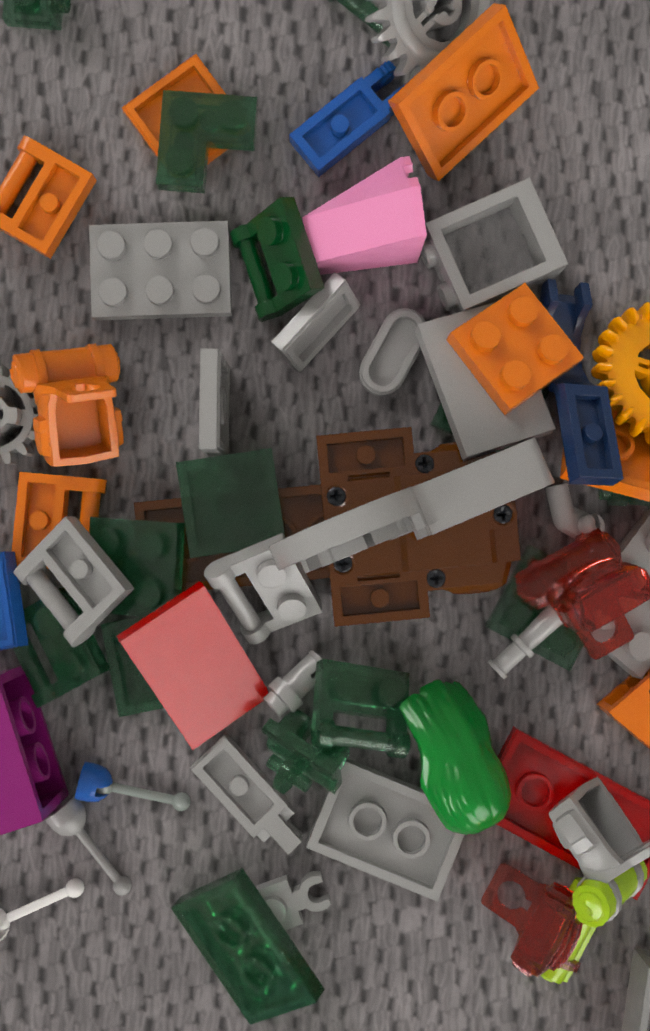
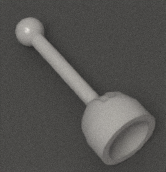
(69, 820)

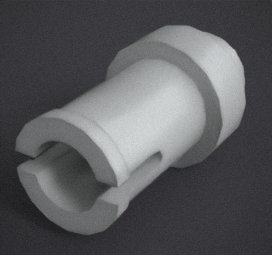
(289, 690)

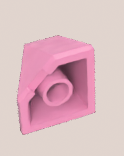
(370, 223)

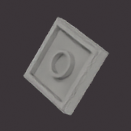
(214, 403)

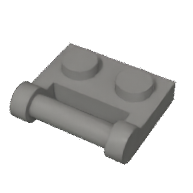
(82, 571)
(284, 592)

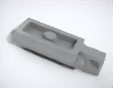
(247, 793)

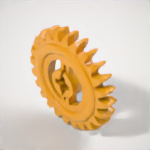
(621, 367)

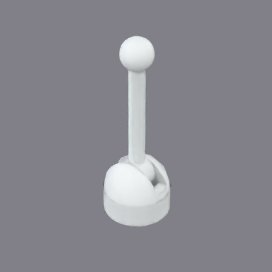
(73, 889)

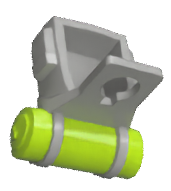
(605, 848)

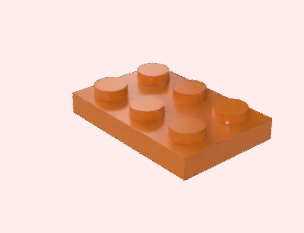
(465, 92)

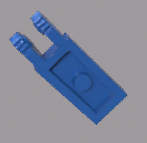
(345, 121)

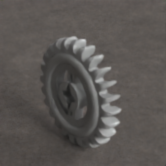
(409, 21)

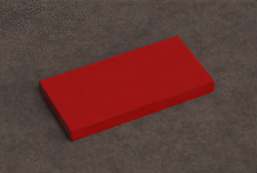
(542, 778)

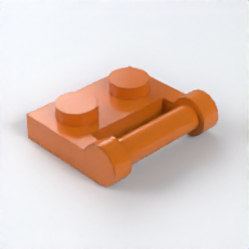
(50, 201)
(44, 503)

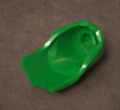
(457, 758)

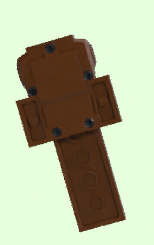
(393, 576)

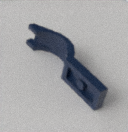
(582, 407)

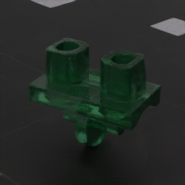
(289, 742)

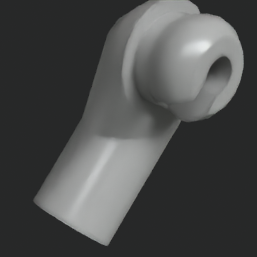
(568, 518)

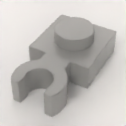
(288, 901)

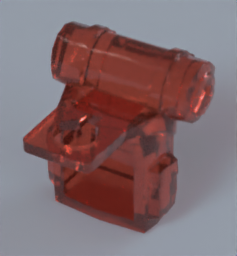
(587, 588)

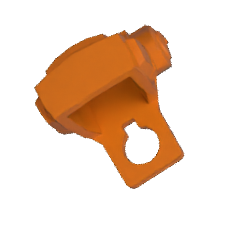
(73, 402)

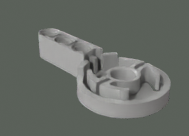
(420, 508)

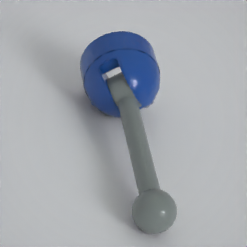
(97, 783)

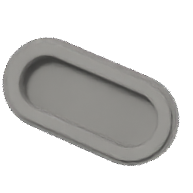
(391, 353)

